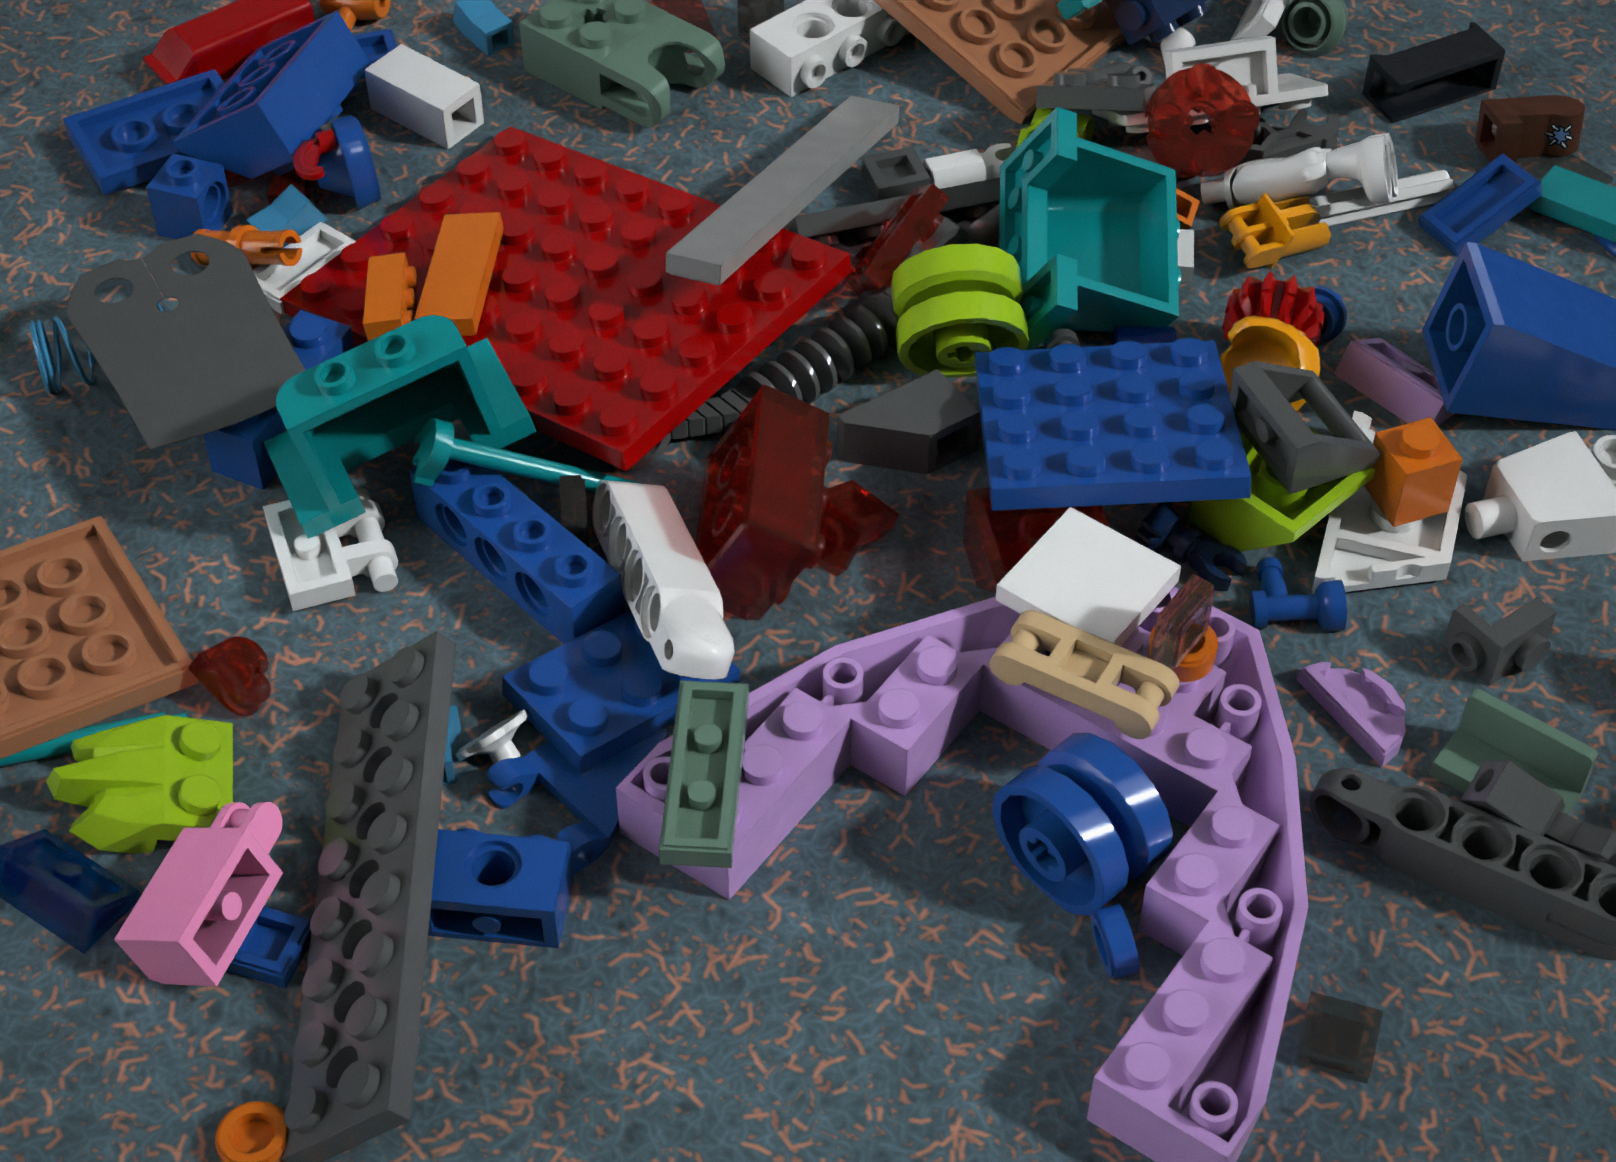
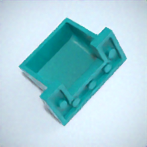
(1089, 233)
(380, 400)

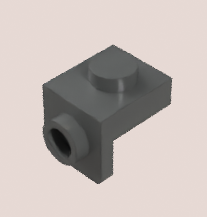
(1504, 646)

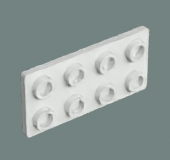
(1246, 60)

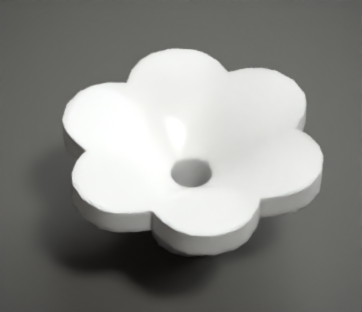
(496, 740)

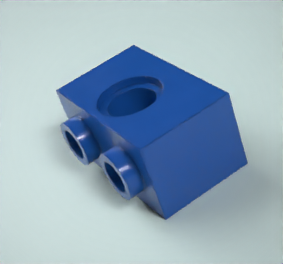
(521, 910)

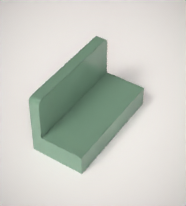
(1502, 732)

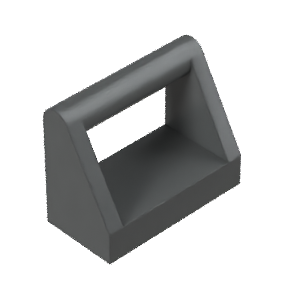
(1283, 440)

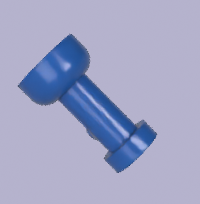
(1274, 603)

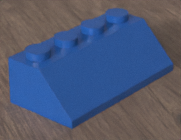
(278, 99)

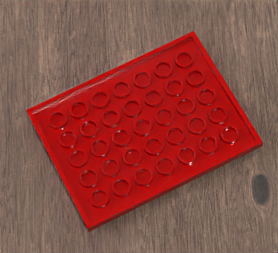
(581, 291)

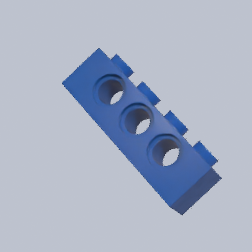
(520, 549)

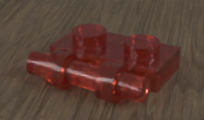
(903, 227)

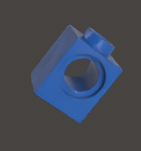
(189, 197)

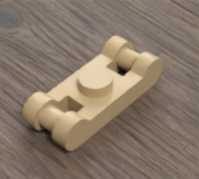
(1085, 672)

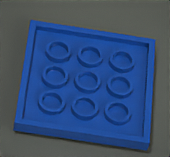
(1109, 425)

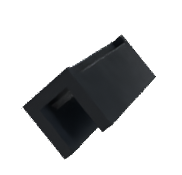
(1433, 74)

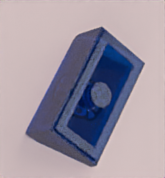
(63, 889)

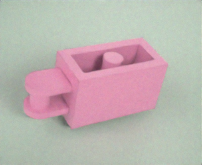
(205, 897)

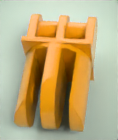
(1275, 229)

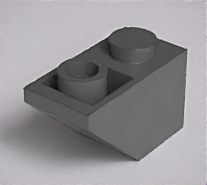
(910, 427)

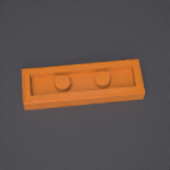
(462, 269)

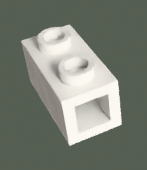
(424, 96)

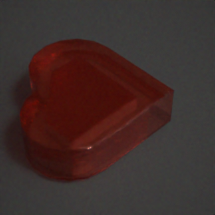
(234, 674)

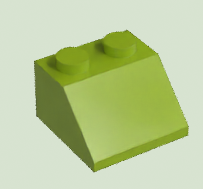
(1272, 513)

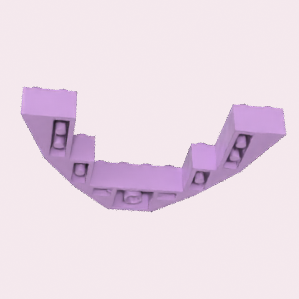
(1224, 899)

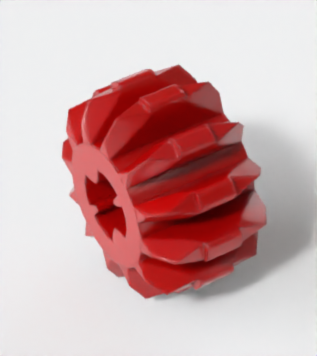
(1278, 301)

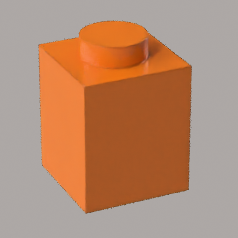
(1414, 472)

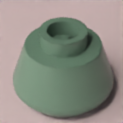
(1314, 25)

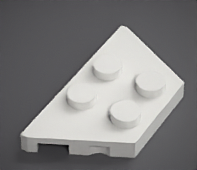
(1373, 554)

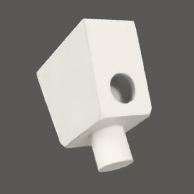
(1548, 502)

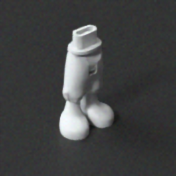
(1305, 173)

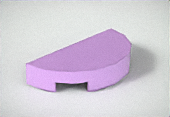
(1361, 704)

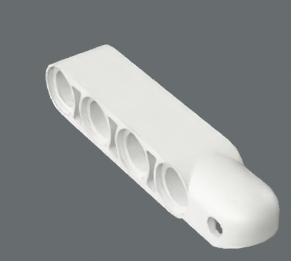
(663, 578)

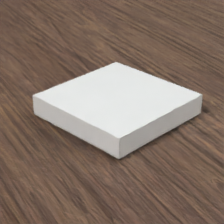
(1089, 578)

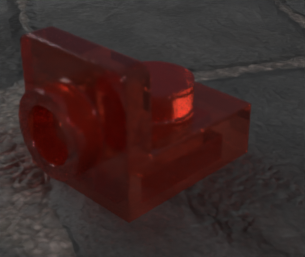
(849, 521)

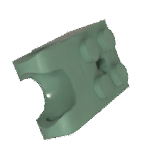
(618, 54)

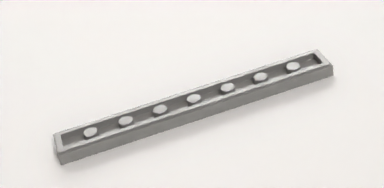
(780, 191)

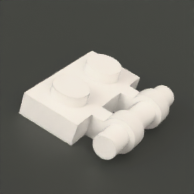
(319, 567)

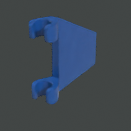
(587, 795)

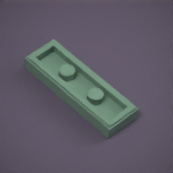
(704, 775)

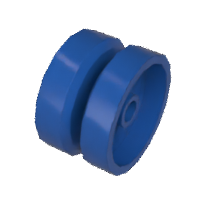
(1082, 822)

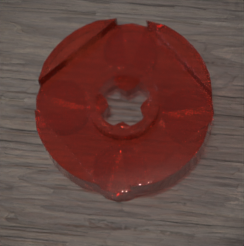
(1230, 115)

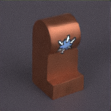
(1529, 126)

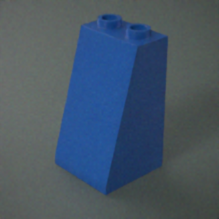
(1522, 343)

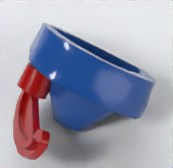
(340, 162)

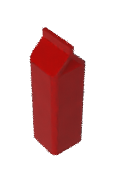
(225, 37)

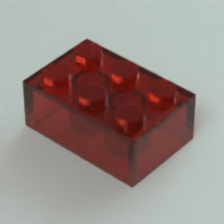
(764, 501)

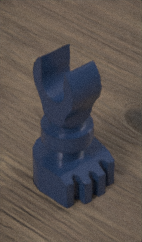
(1167, 527)

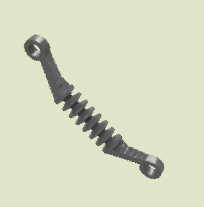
(814, 362)

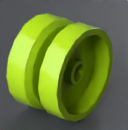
(957, 305)

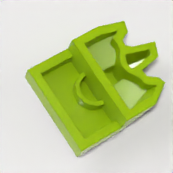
(147, 781)

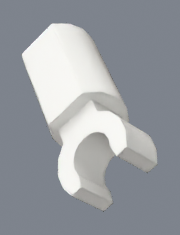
(967, 166)

